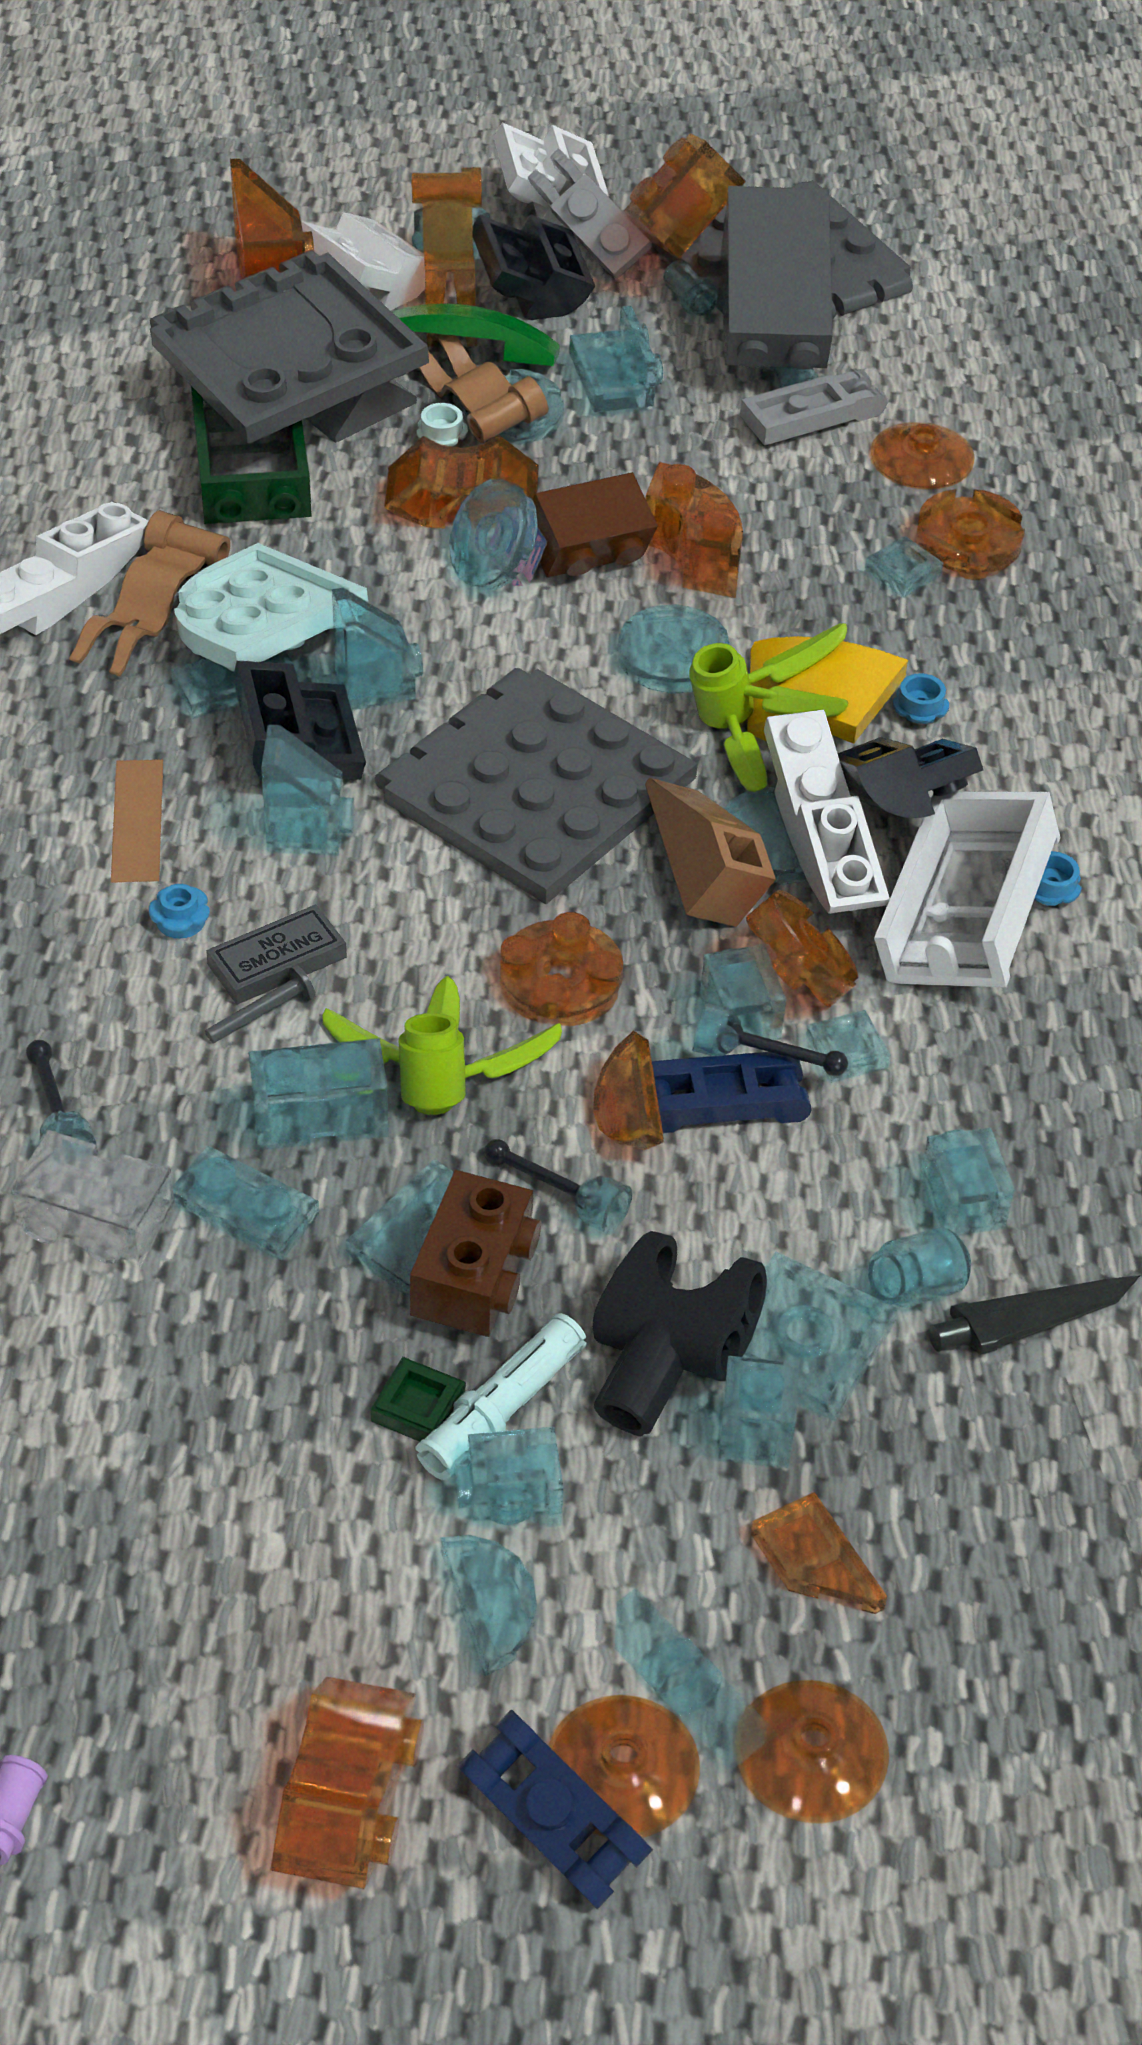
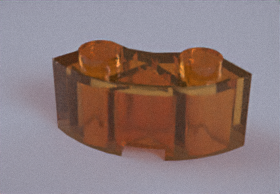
(435, 479)
(696, 528)
(345, 1783)

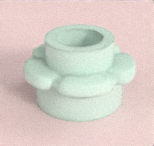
(442, 424)

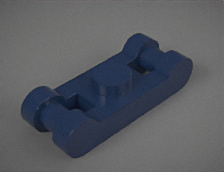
(728, 1089)
(555, 1809)

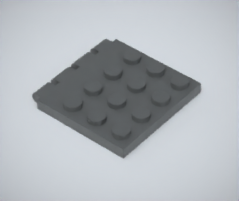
(860, 261)
(286, 344)
(532, 781)

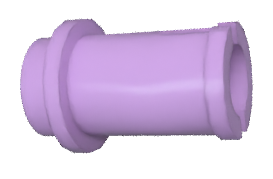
(19, 1788)

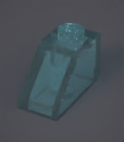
(372, 653)
(302, 798)

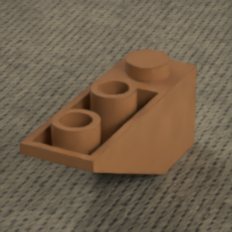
(712, 854)

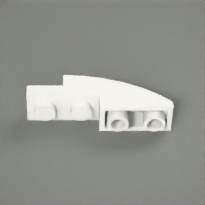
(69, 566)
(821, 816)

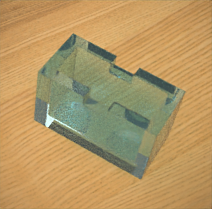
(319, 1093)

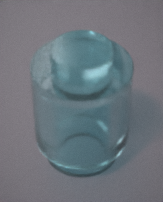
(920, 1268)

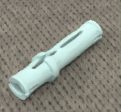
(501, 1395)

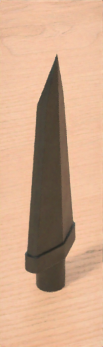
(1010, 1318)

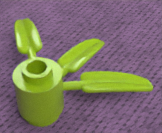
(726, 695)
(434, 1055)

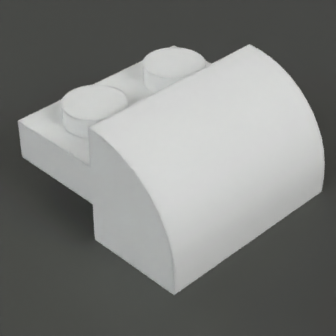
(523, 153)
(374, 257)

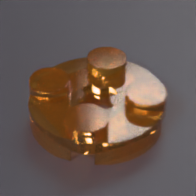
(947, 533)
(568, 943)
(801, 950)

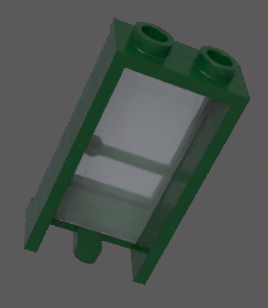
(251, 479)

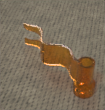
(448, 233)

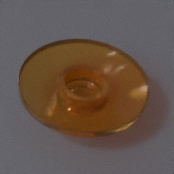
(922, 455)
(811, 1780)
(653, 1786)

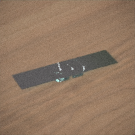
(687, 1681)

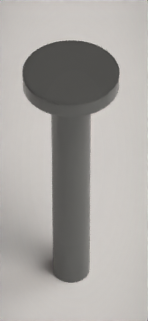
(299, 984)

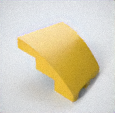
(849, 672)

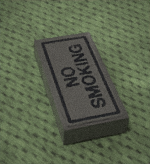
(263, 956)

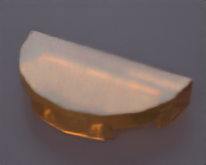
(627, 1096)

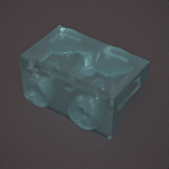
(617, 365)

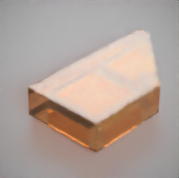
(815, 1554)

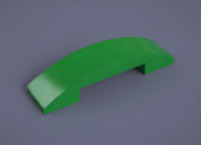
(522, 340)

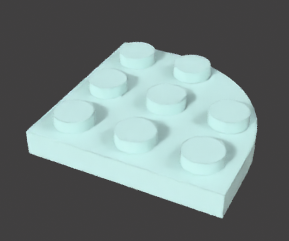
(256, 606)

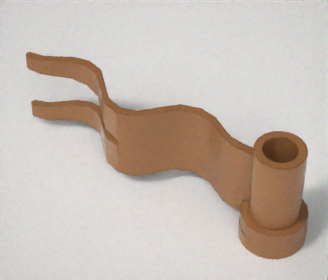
(484, 391)
(151, 584)

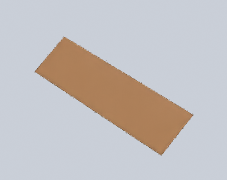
(137, 821)

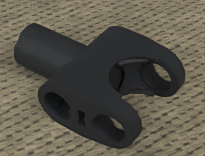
(669, 1329)

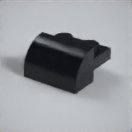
(535, 265)
(310, 711)
(899, 777)

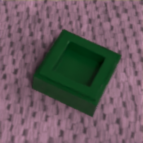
(416, 1399)

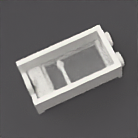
(967, 889)

